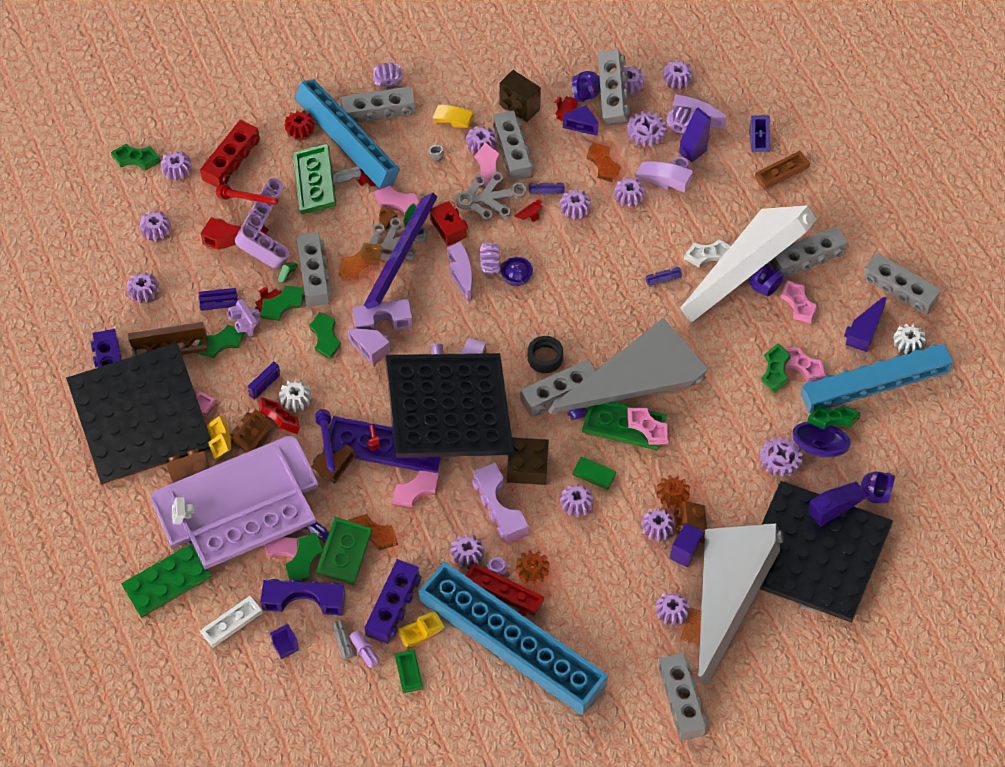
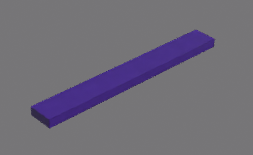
(400, 251)

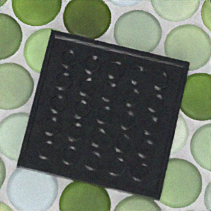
(448, 405)
(138, 412)
(823, 564)

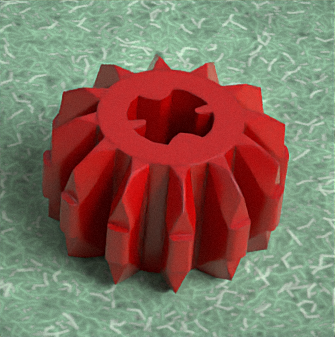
(299, 124)

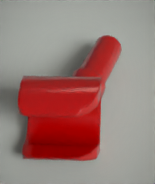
(373, 443)

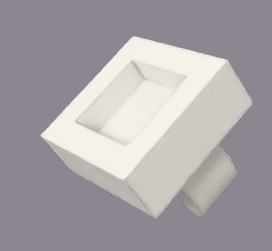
(181, 510)

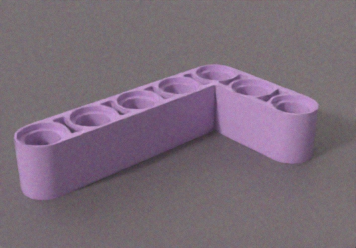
(253, 240)

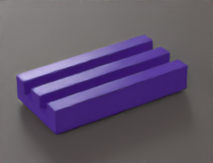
(217, 296)
(264, 380)

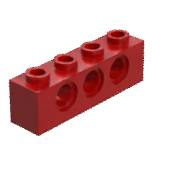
(230, 153)

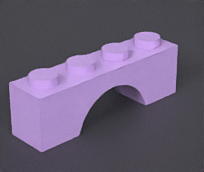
(510, 522)

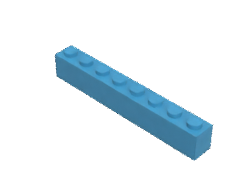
(347, 133)
(876, 377)

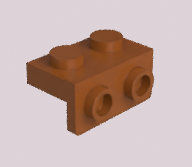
(186, 466)
(692, 514)

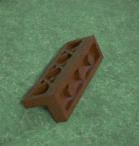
(170, 335)

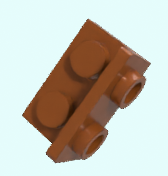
(252, 430)

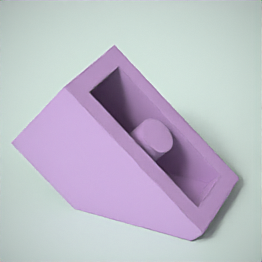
(370, 343)

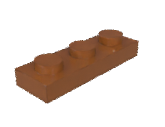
(782, 170)

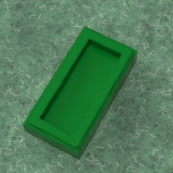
(594, 473)
(408, 671)

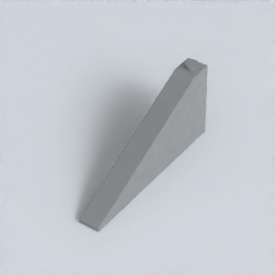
(647, 366)
(732, 575)

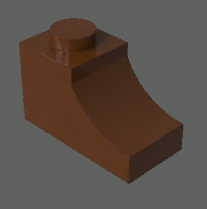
(342, 460)

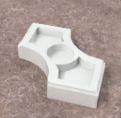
(702, 254)

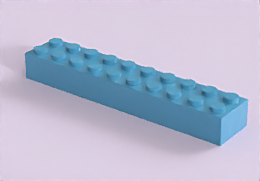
(513, 638)

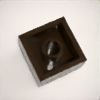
(519, 95)
(528, 461)

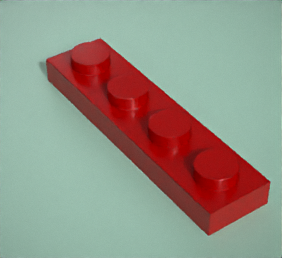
(505, 589)

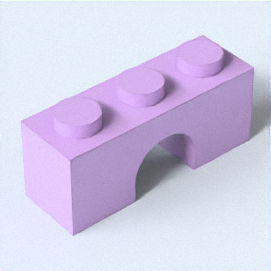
(396, 312)

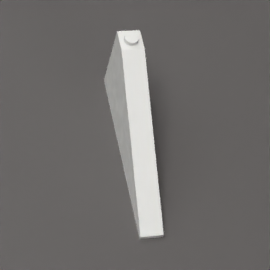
(758, 244)

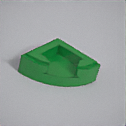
(409, 211)
(286, 270)

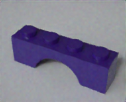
(279, 594)

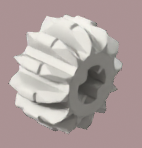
(909, 339)
(295, 396)

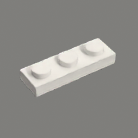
(231, 621)

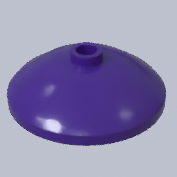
(821, 442)

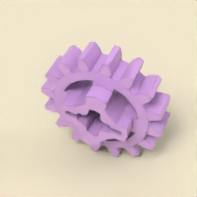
(646, 128)
(780, 457)

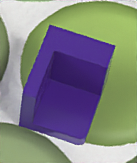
(284, 641)

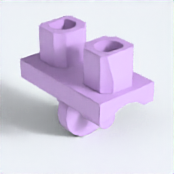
(246, 317)

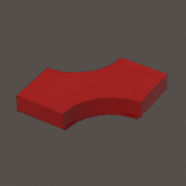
(279, 415)

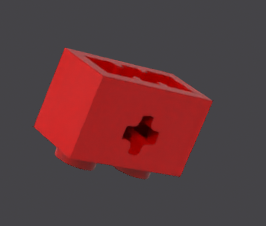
(448, 223)

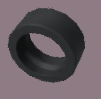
(545, 341)

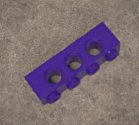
(102, 342)
(401, 573)

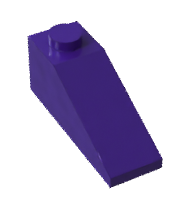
(695, 138)
(864, 326)
(835, 502)

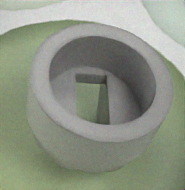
(436, 152)

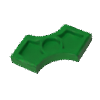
(143, 157)
(289, 298)
(323, 328)
(225, 339)
(775, 375)
(828, 417)
(307, 549)

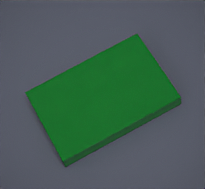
(344, 551)

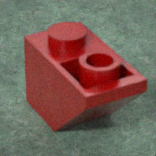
(219, 234)

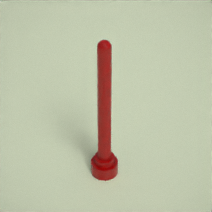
(225, 192)

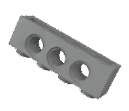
(608, 60)
(379, 104)
(512, 145)
(308, 245)
(810, 252)
(910, 283)
(548, 387)
(686, 727)

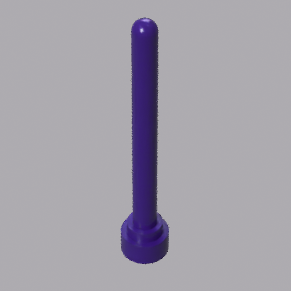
(323, 419)

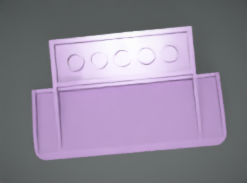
(241, 502)

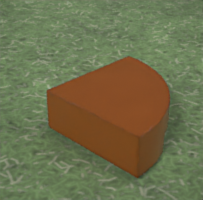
(385, 217)

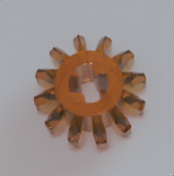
(673, 491)
(532, 574)

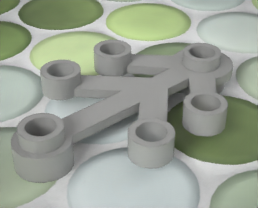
(488, 196)
(390, 242)

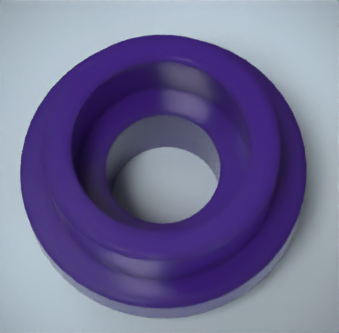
(577, 413)

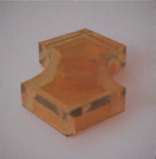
(607, 168)
(353, 266)
(381, 535)

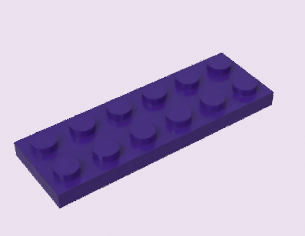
(356, 434)

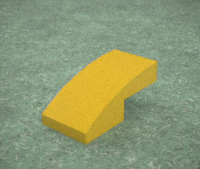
(455, 115)
(220, 437)
(421, 630)

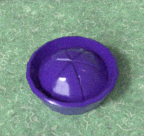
(516, 271)

